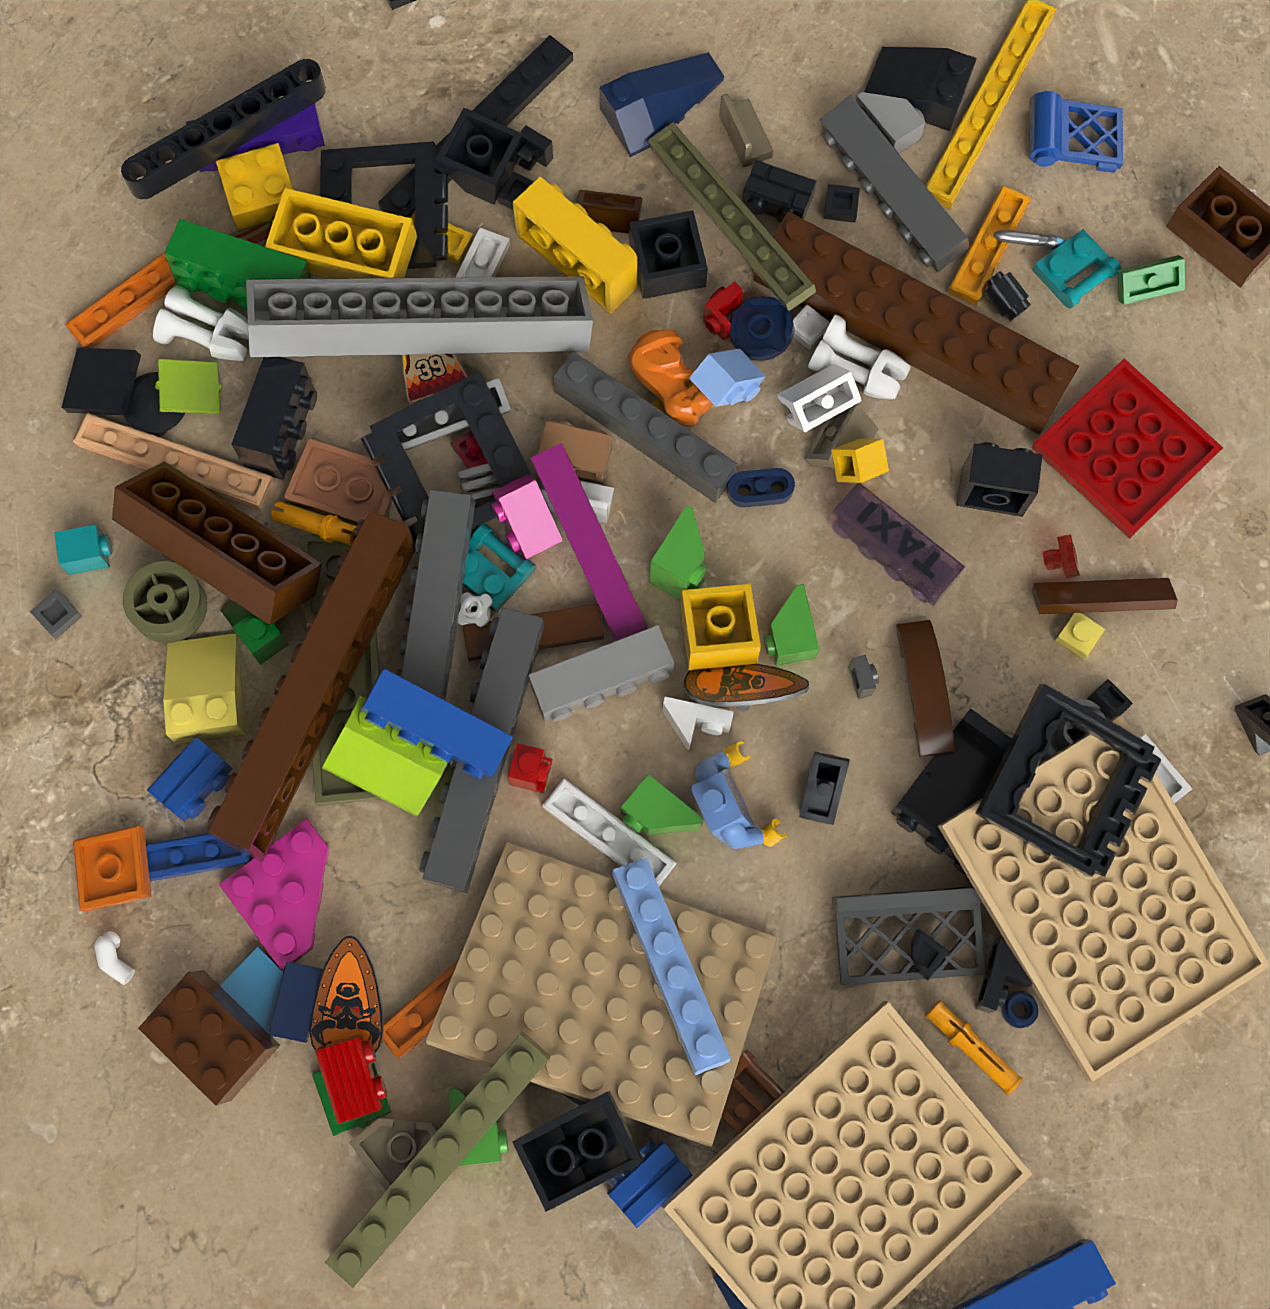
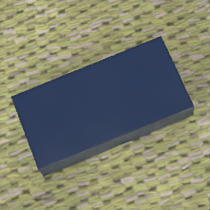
(295, 1002)

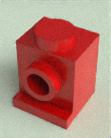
(529, 768)

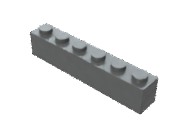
(894, 184)
(644, 427)
(437, 591)

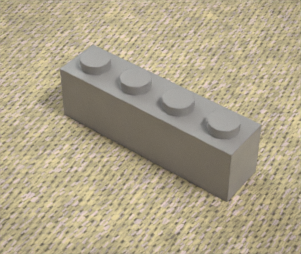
(447, 421)
(602, 673)

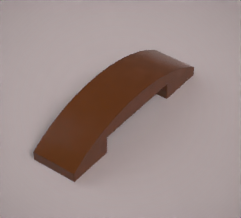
(927, 688)

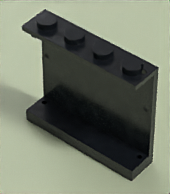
(953, 781)

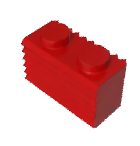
(350, 1077)

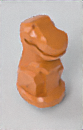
(661, 370)

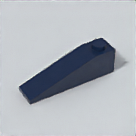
(654, 97)

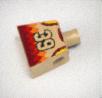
(430, 374)

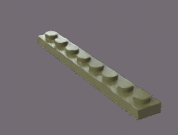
(732, 217)
(437, 1159)

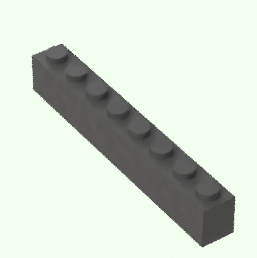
(467, 799)

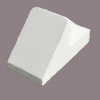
(686, 715)

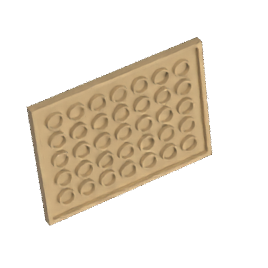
(1115, 952)
(570, 973)
(849, 1179)

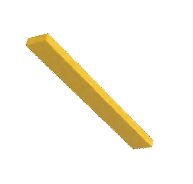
(989, 101)

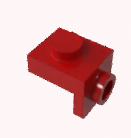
(719, 306)

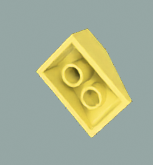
(203, 689)

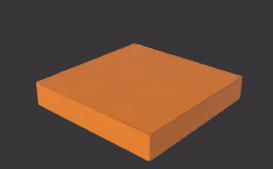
(112, 868)

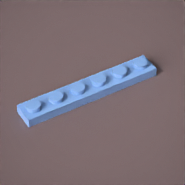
(671, 967)

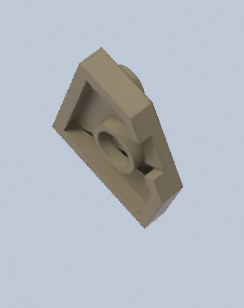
(390, 1146)

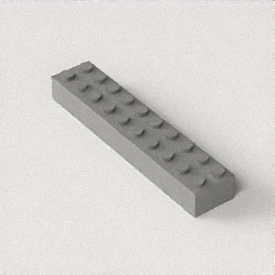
(417, 316)

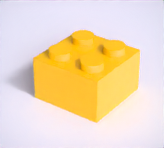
(254, 184)
(719, 627)

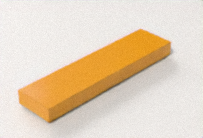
(985, 249)

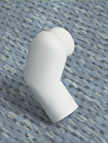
(107, 959)

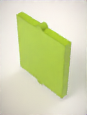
(188, 386)

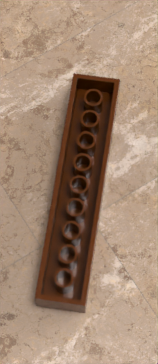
(927, 327)
(313, 687)

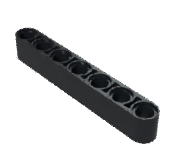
(218, 142)

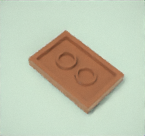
(338, 483)

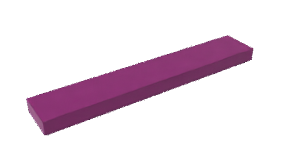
(589, 542)

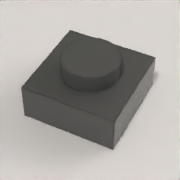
(56, 614)
(863, 676)

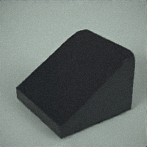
(1110, 700)

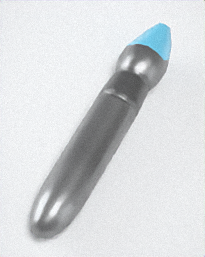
(1031, 239)

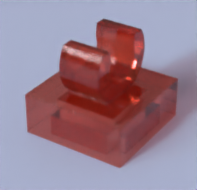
(1063, 557)

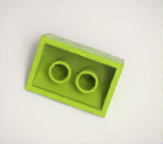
(384, 763)

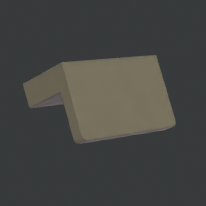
(745, 131)
(837, 431)

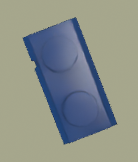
(190, 780)
(649, 1183)

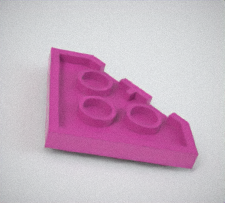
(283, 893)

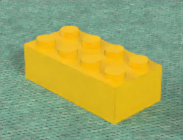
(341, 237)
(576, 243)

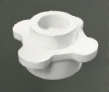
(483, 612)

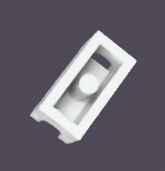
(820, 397)

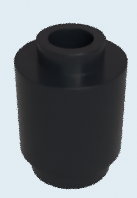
(1007, 295)

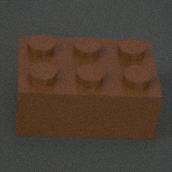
(1225, 226)
(209, 1037)

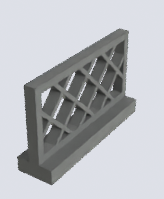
(908, 903)

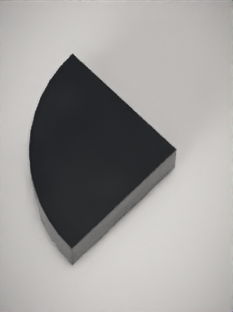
(926, 954)

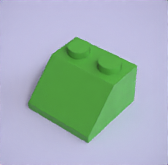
(679, 558)

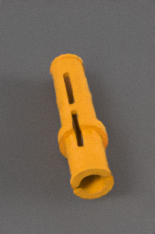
(328, 527)
(974, 1047)

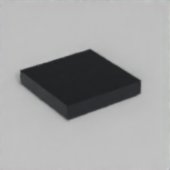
(101, 381)

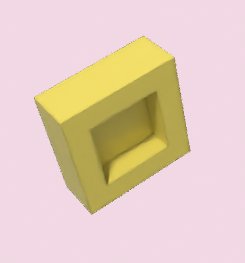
(1080, 635)

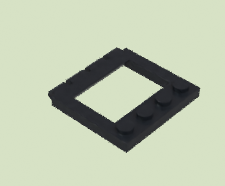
(430, 190)
(485, 423)
(1018, 771)

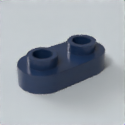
(759, 485)

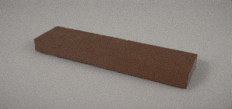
(1104, 596)
(561, 629)

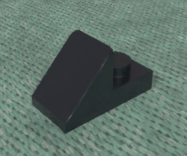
(1256, 722)
(823, 787)
(1000, 968)

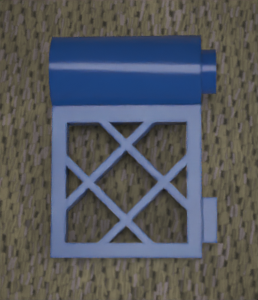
(1051, 127)

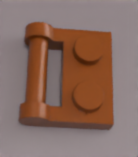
(741, 1106)

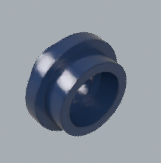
(1030, 1006)

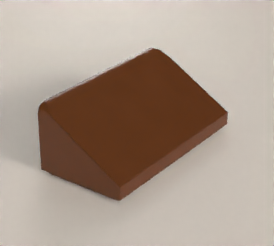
(611, 209)

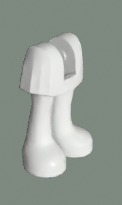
(218, 341)
(885, 365)

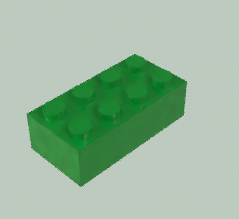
(222, 263)

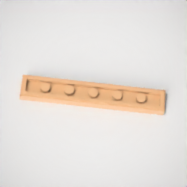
(147, 451)

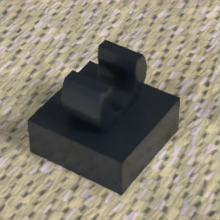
(534, 149)

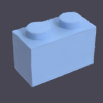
(728, 377)

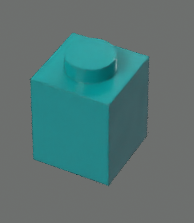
(83, 549)

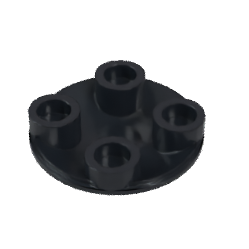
(144, 409)

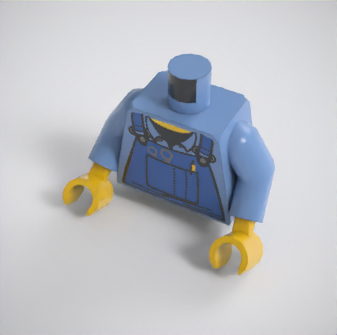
(724, 806)

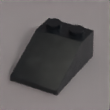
(926, 77)
(577, 1151)

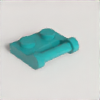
(1069, 261)
(486, 578)

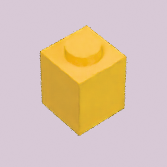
(860, 460)

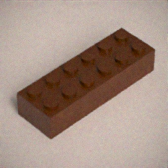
(216, 542)

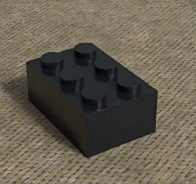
(275, 416)

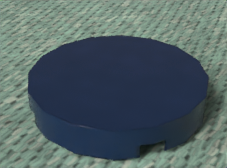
(762, 328)

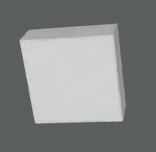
(809, 327)

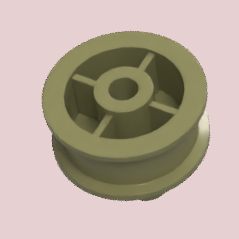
(174, 618)

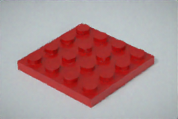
(1126, 448)

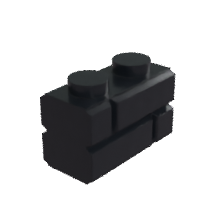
(777, 191)

